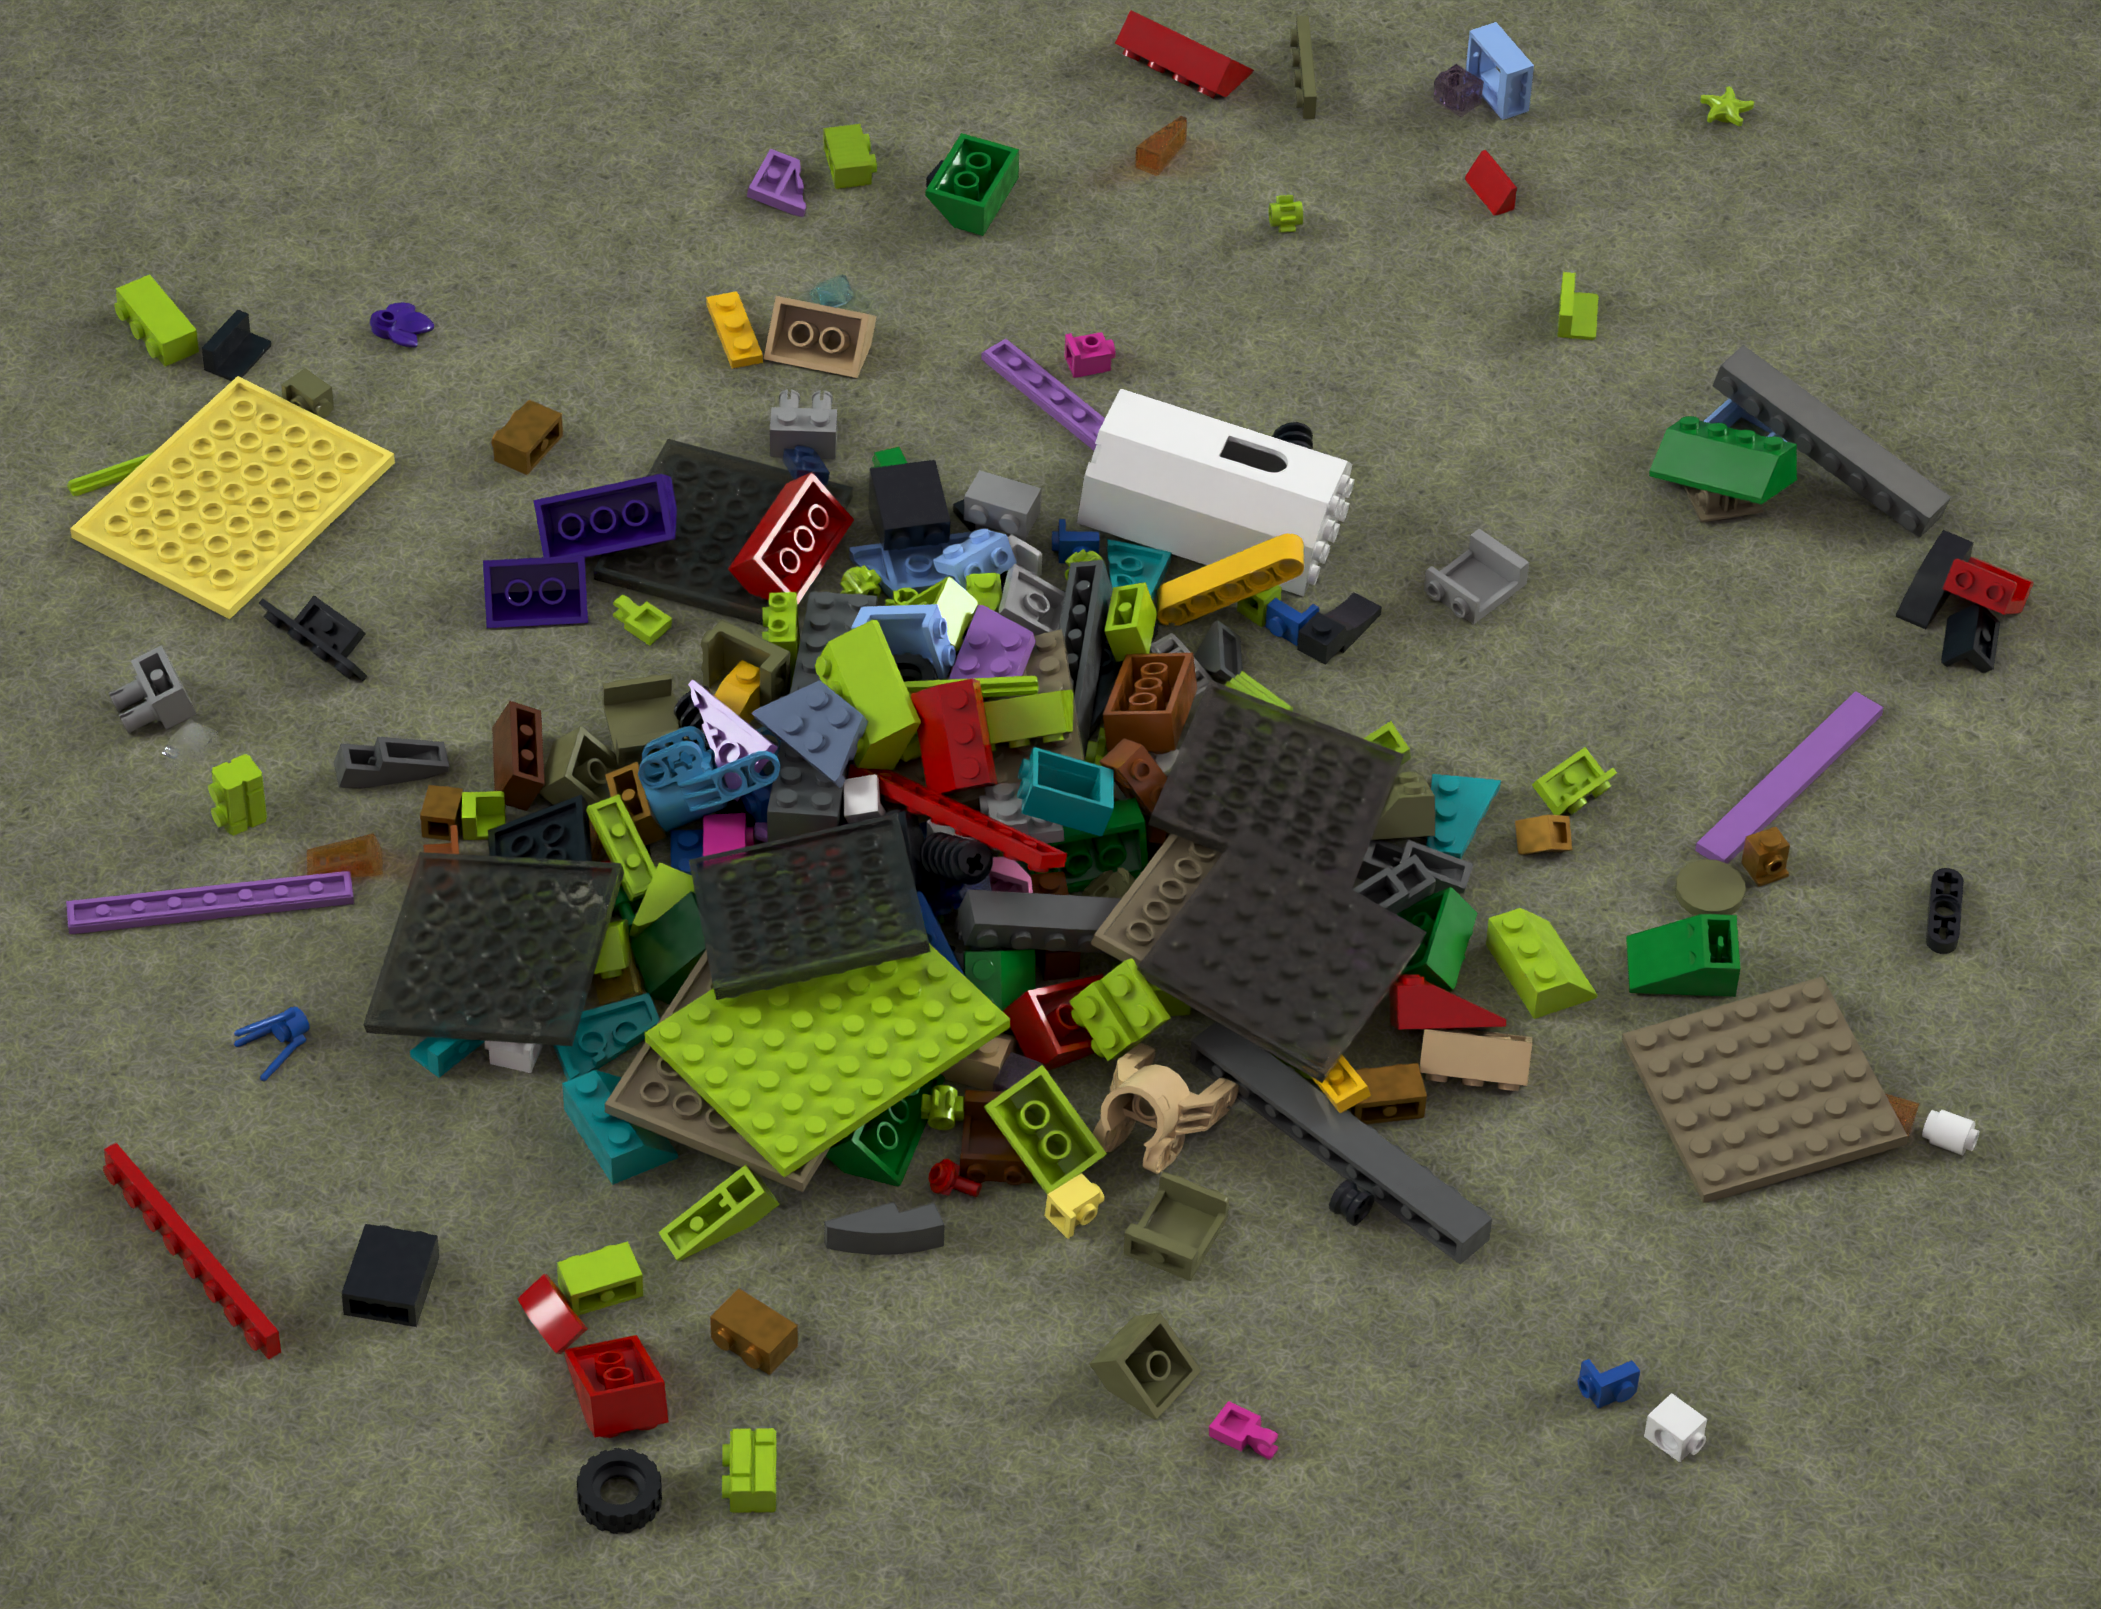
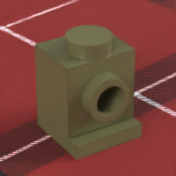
(309, 393)

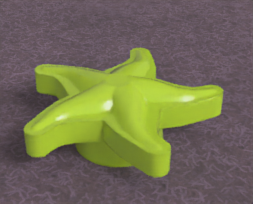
(1726, 107)
(1096, 750)

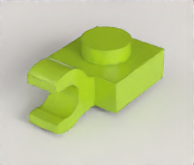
(642, 621)

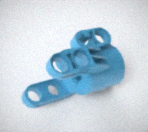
(689, 780)

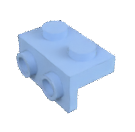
(982, 553)

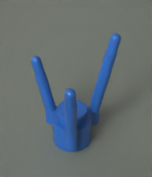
(285, 1026)

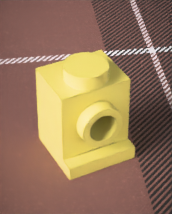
(1073, 1204)

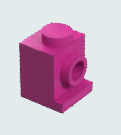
(1088, 354)

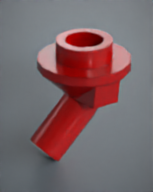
(945, 1177)

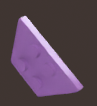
(993, 648)

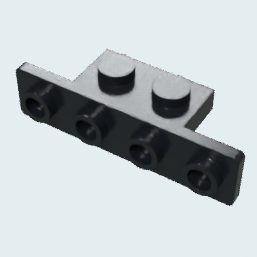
(325, 629)

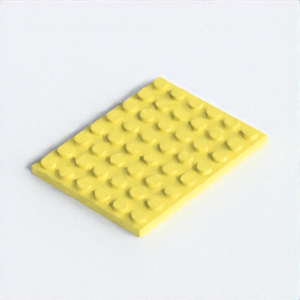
(233, 497)

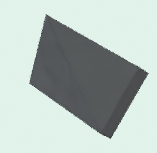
(1220, 652)

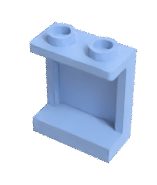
(914, 631)

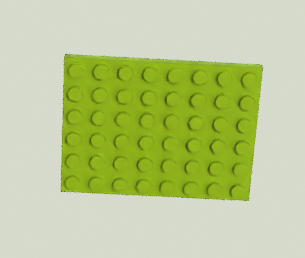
(825, 1053)

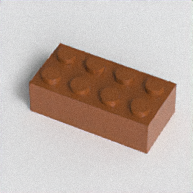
(1151, 700)

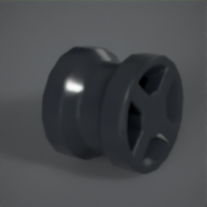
(1351, 1202)

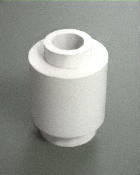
(1950, 1131)

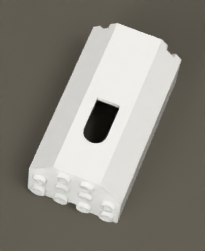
(1209, 486)

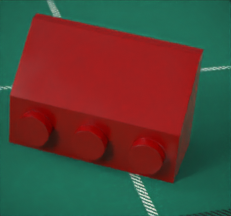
(954, 737)

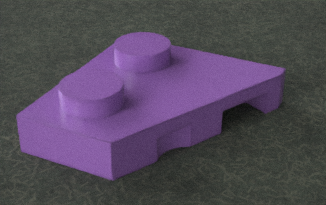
(779, 184)

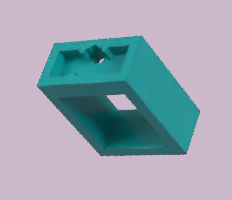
(1072, 777)

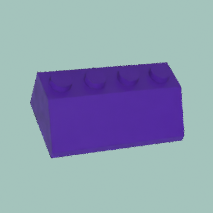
(608, 518)

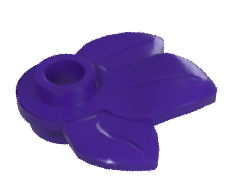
(400, 324)

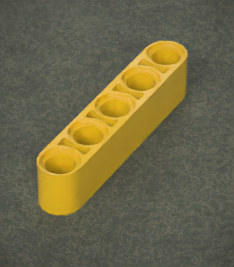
(1230, 579)

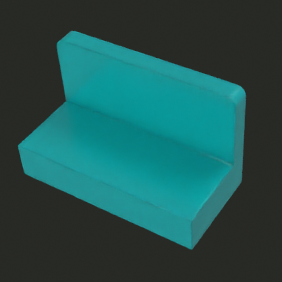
(442, 1054)

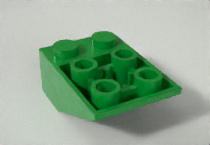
(1686, 957)

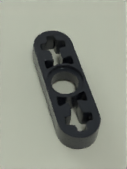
(1952, 901)

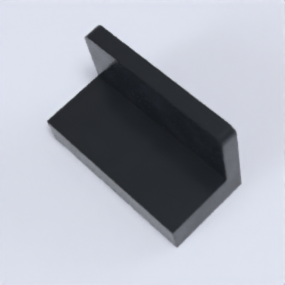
(233, 348)
(1972, 636)

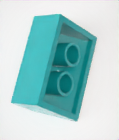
(616, 1144)

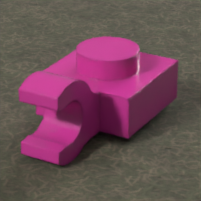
(1242, 1427)

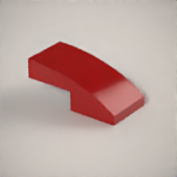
(551, 1314)

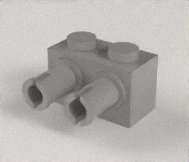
(804, 426)
(1002, 504)
(163, 692)

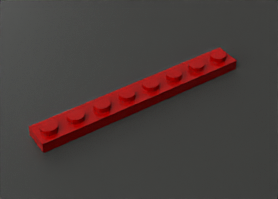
(964, 820)
(196, 1256)

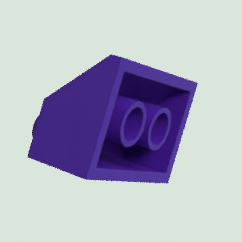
(535, 591)

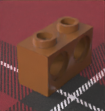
(1136, 774)

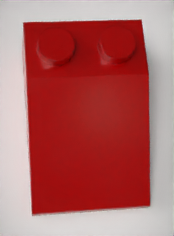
(1427, 1006)
(1046, 1026)
(617, 1386)

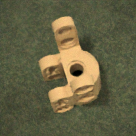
(1161, 1101)

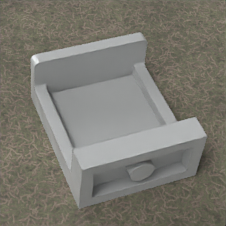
(1478, 578)

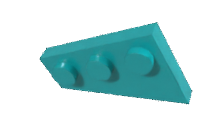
(1136, 564)
(1458, 810)
(607, 1034)

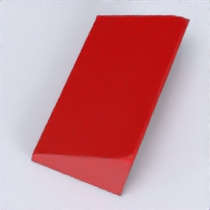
(1491, 184)

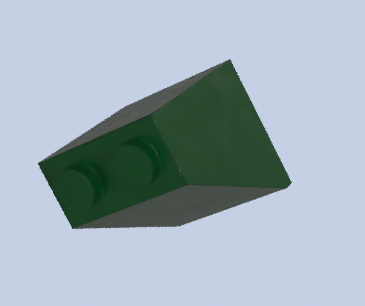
(670, 949)

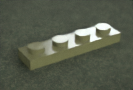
(1303, 59)

